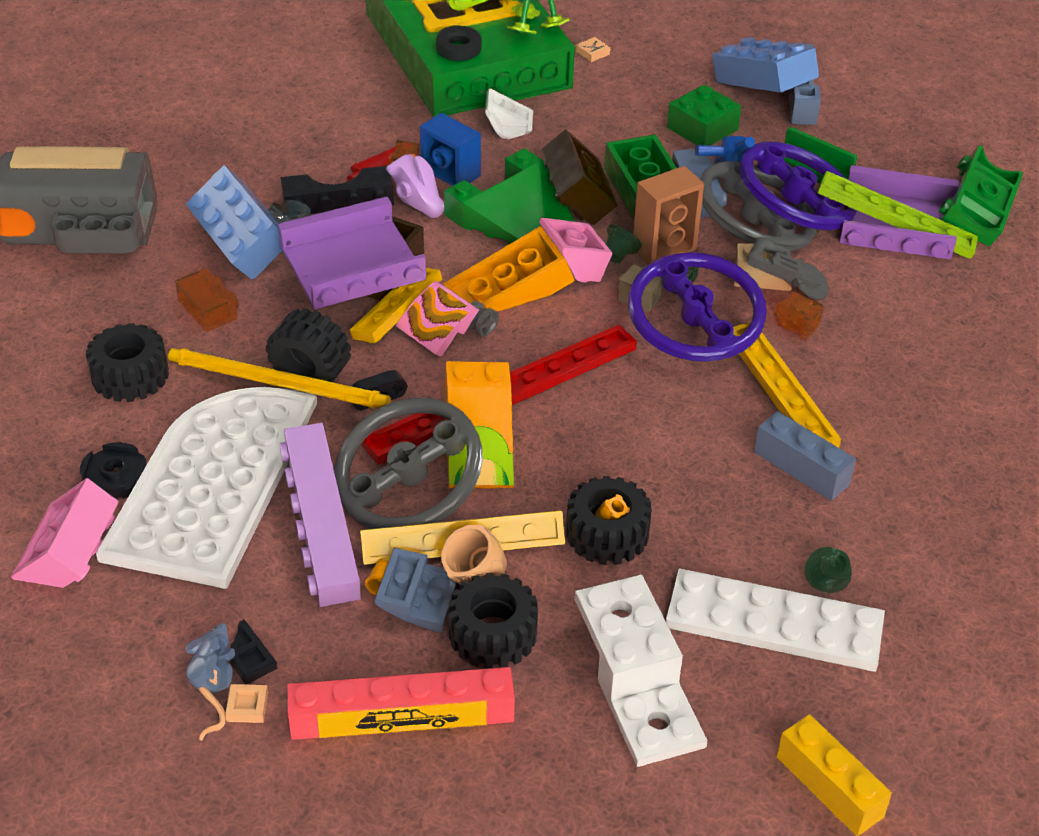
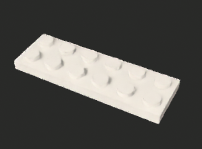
(776, 619)

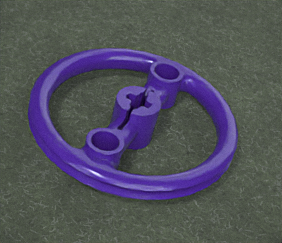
(797, 186)
(697, 307)

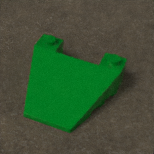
(510, 206)

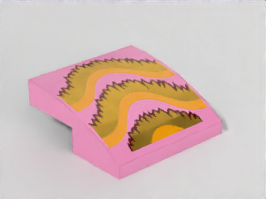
(437, 318)

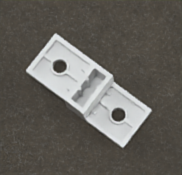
(640, 670)

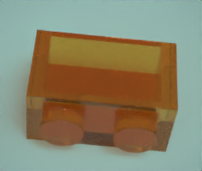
(207, 299)

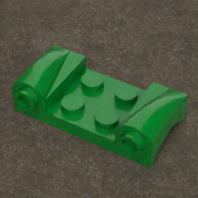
(982, 197)

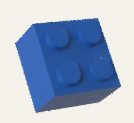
(451, 149)

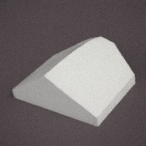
(508, 116)

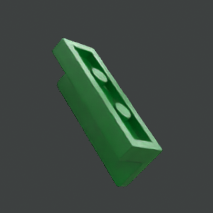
(834, 155)

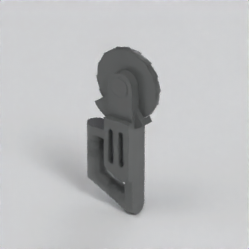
(781, 265)

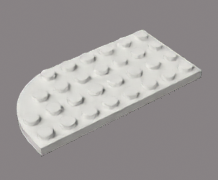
(207, 486)

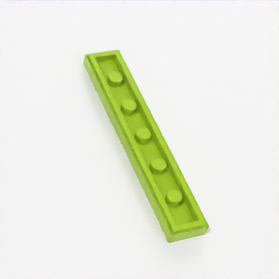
(893, 212)

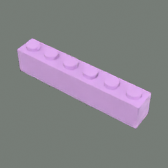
(321, 515)

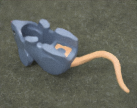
(210, 668)

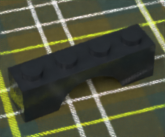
(320, 197)

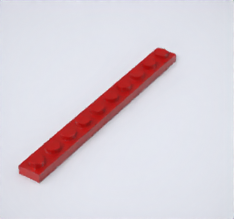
(524, 384)

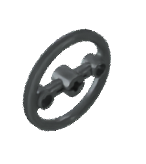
(780, 230)
(408, 462)

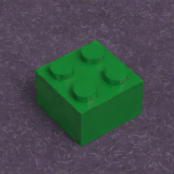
(703, 116)

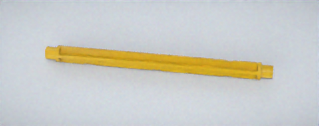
(372, 399)

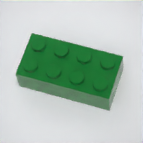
(634, 161)

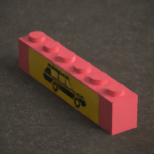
(400, 703)

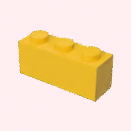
(833, 775)

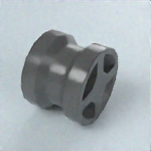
(485, 319)

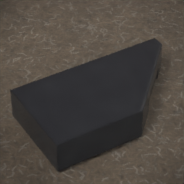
(251, 656)

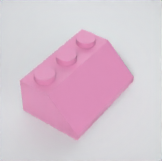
(67, 537)

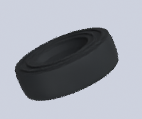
(458, 34)

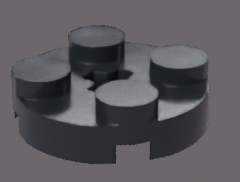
(114, 455)

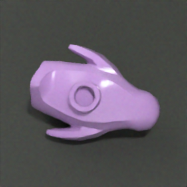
(416, 184)

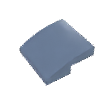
(416, 590)

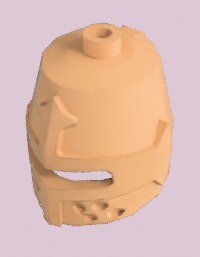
(472, 553)

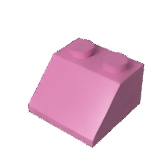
(580, 246)

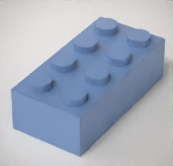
(765, 64)
(237, 222)

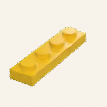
(390, 309)

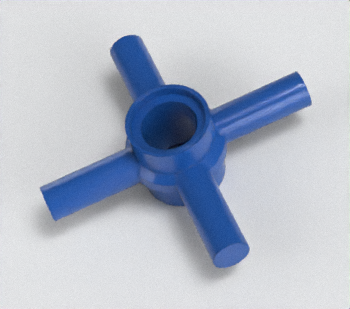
(731, 150)

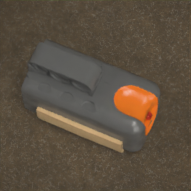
(77, 198)

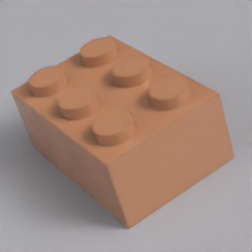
(668, 213)

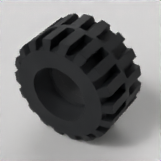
(309, 346)
(127, 362)
(607, 538)
(493, 641)

